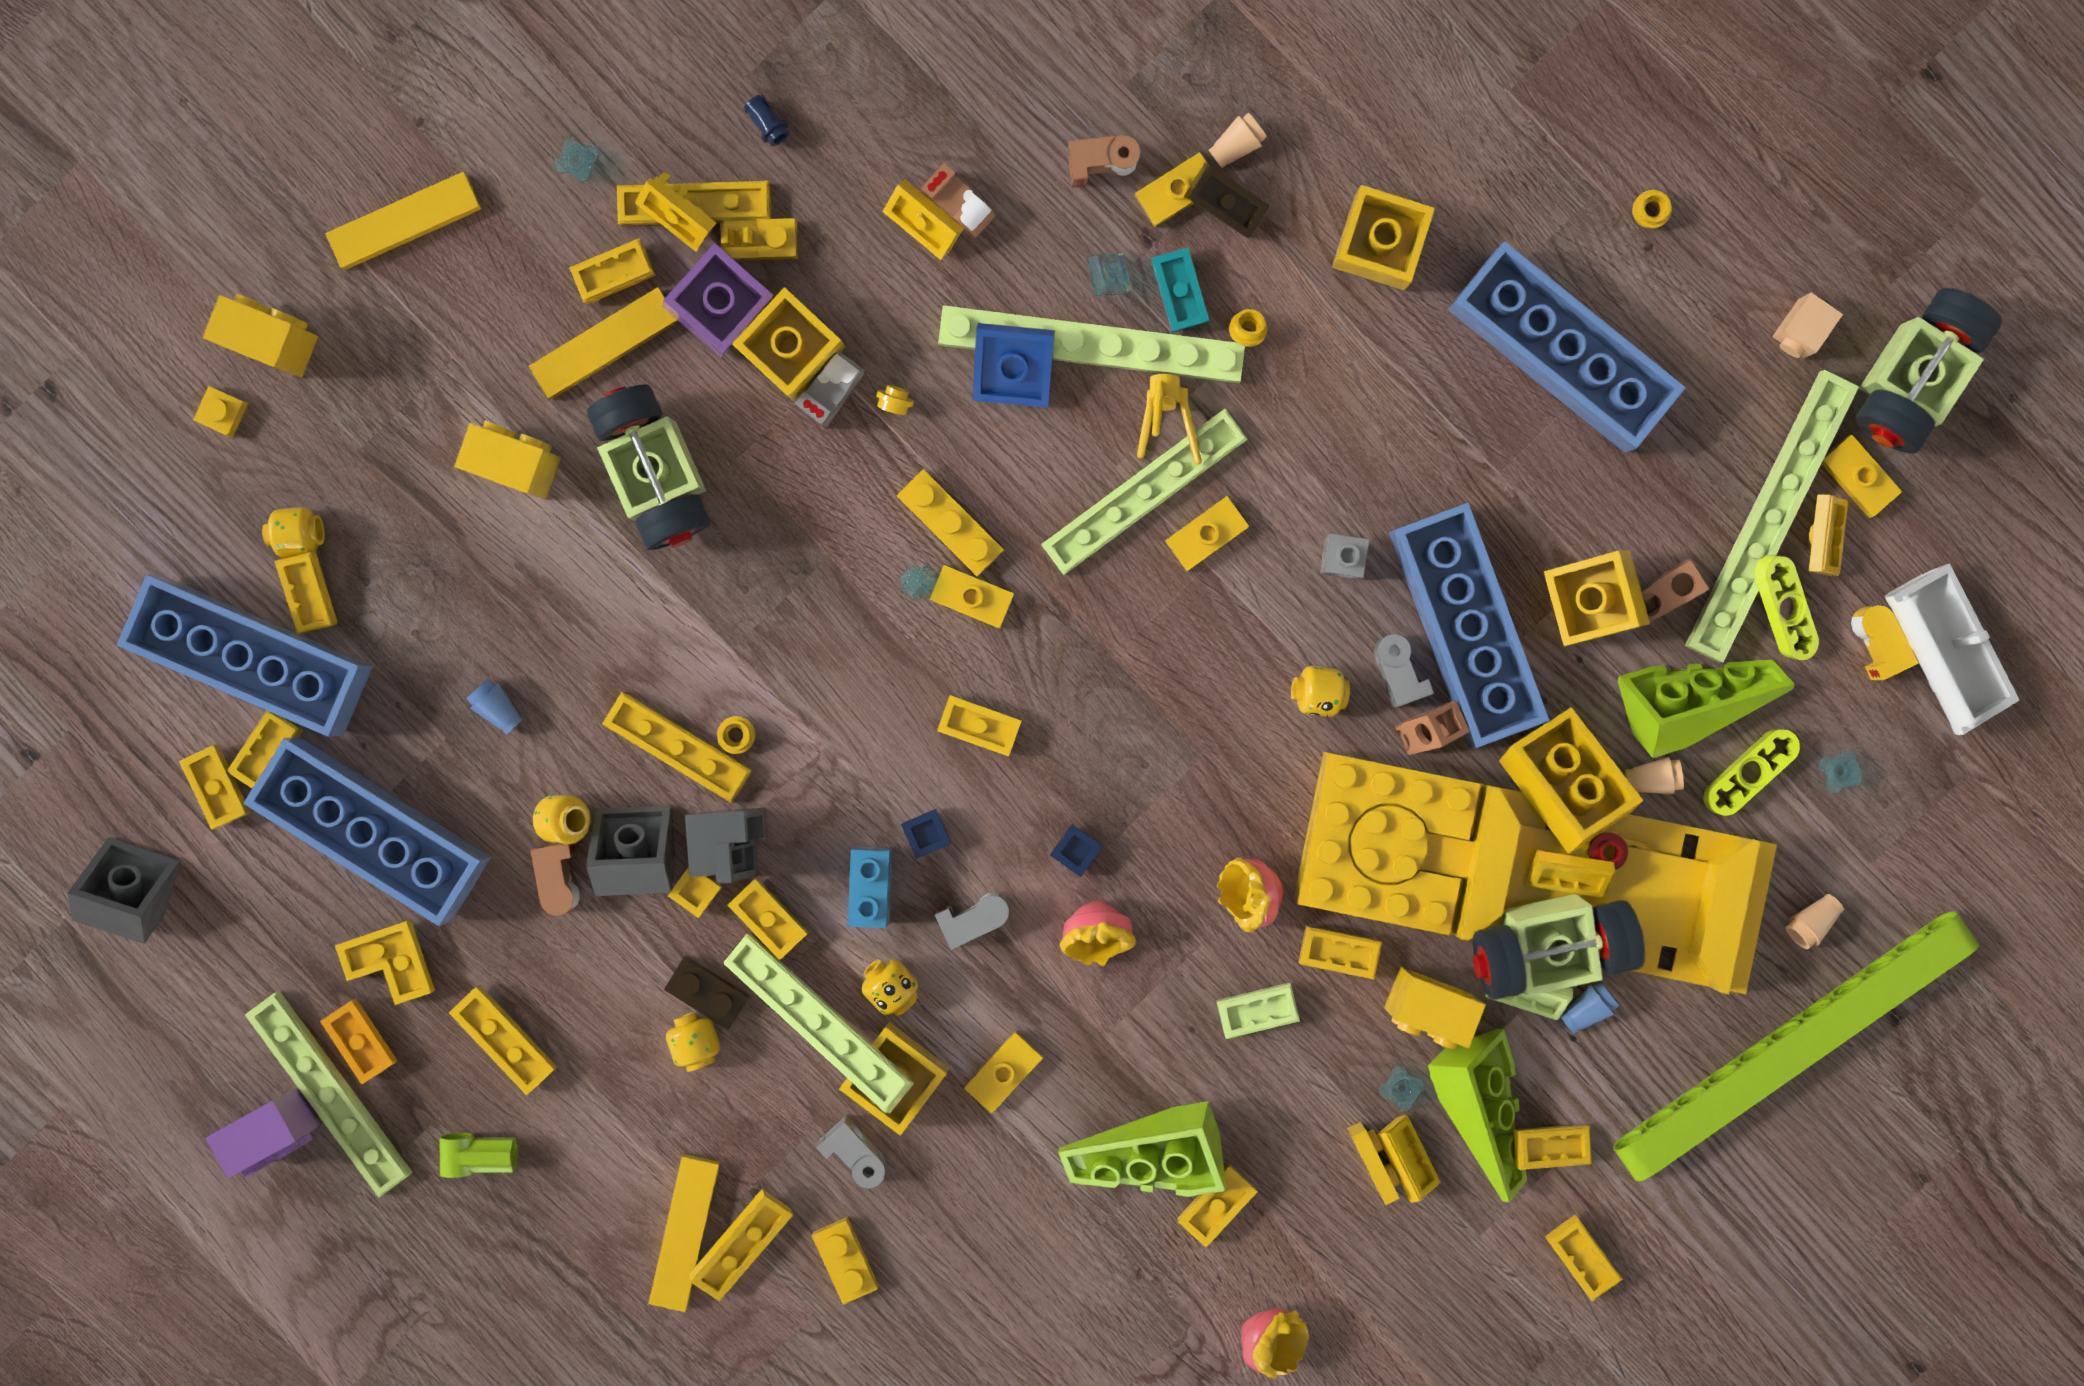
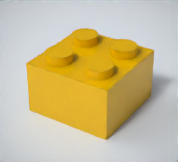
(1383, 237)
(261, 334)
(788, 344)
(499, 457)
(1596, 597)
(1435, 1008)
(916, 1064)

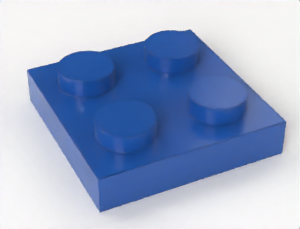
(1013, 365)

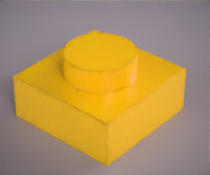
(220, 411)
(695, 892)

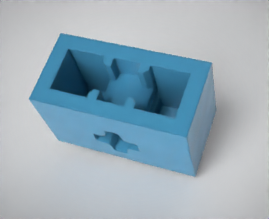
(870, 887)

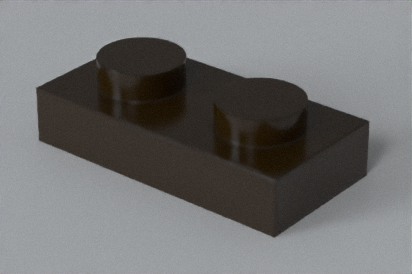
(1226, 200)
(706, 992)

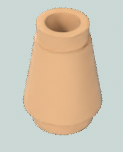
(1238, 140)
(1658, 777)
(1814, 921)

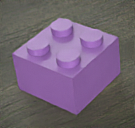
(717, 300)
(264, 1134)

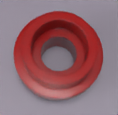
(1597, 845)

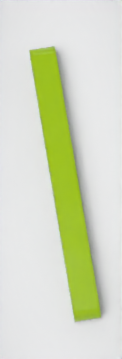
(1796, 1045)

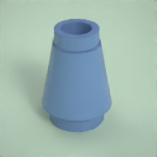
(494, 706)
(1590, 1007)

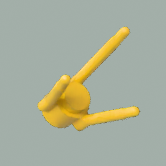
(1163, 396)

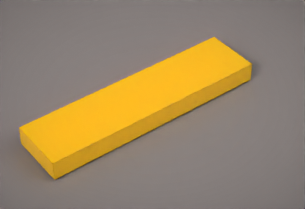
(717, 199)
(403, 221)
(602, 344)
(677, 747)
(684, 1232)

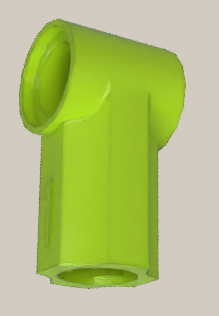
(465, 1155)

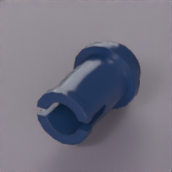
(767, 121)

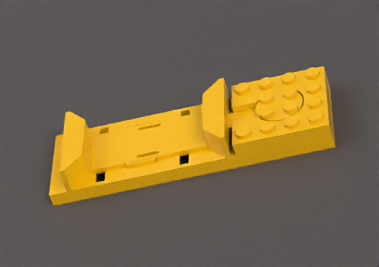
(1460, 853)

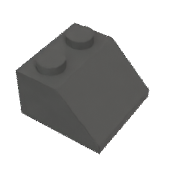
(631, 850)
(124, 890)

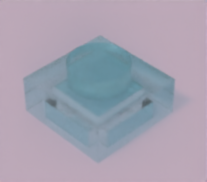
(1109, 274)

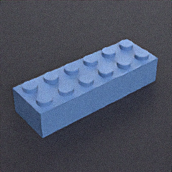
(1566, 348)
(1469, 625)
(244, 655)
(367, 830)

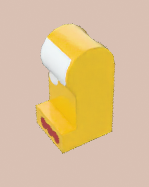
(1884, 642)

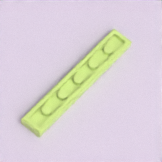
(1143, 493)
(818, 1023)
(328, 1093)

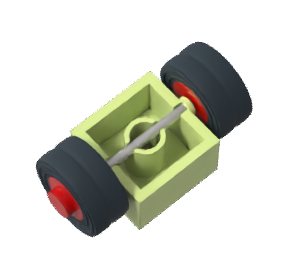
(1926, 369)
(649, 466)
(1557, 946)

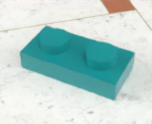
(1180, 290)

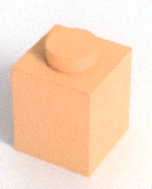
(1806, 326)

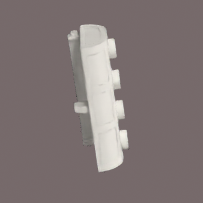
(1952, 648)

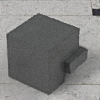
(725, 843)

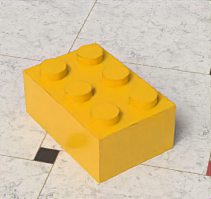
(1570, 780)

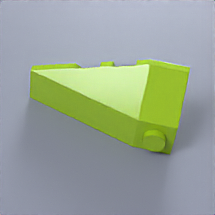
(1685, 706)
(1479, 1101)
(1161, 1151)

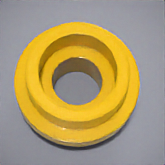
(1662, 204)
(1251, 320)
(894, 400)
(724, 738)

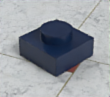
(926, 833)
(1076, 850)

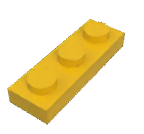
(950, 522)
(503, 1039)
(740, 1245)

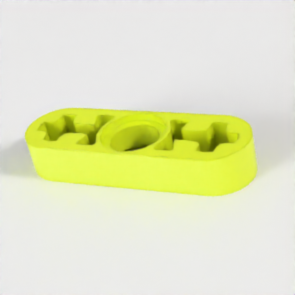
(1773, 596)
(1765, 746)

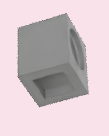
(1344, 556)

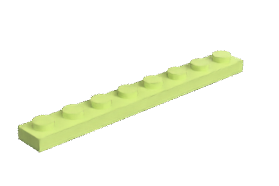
(1108, 345)
(1772, 514)

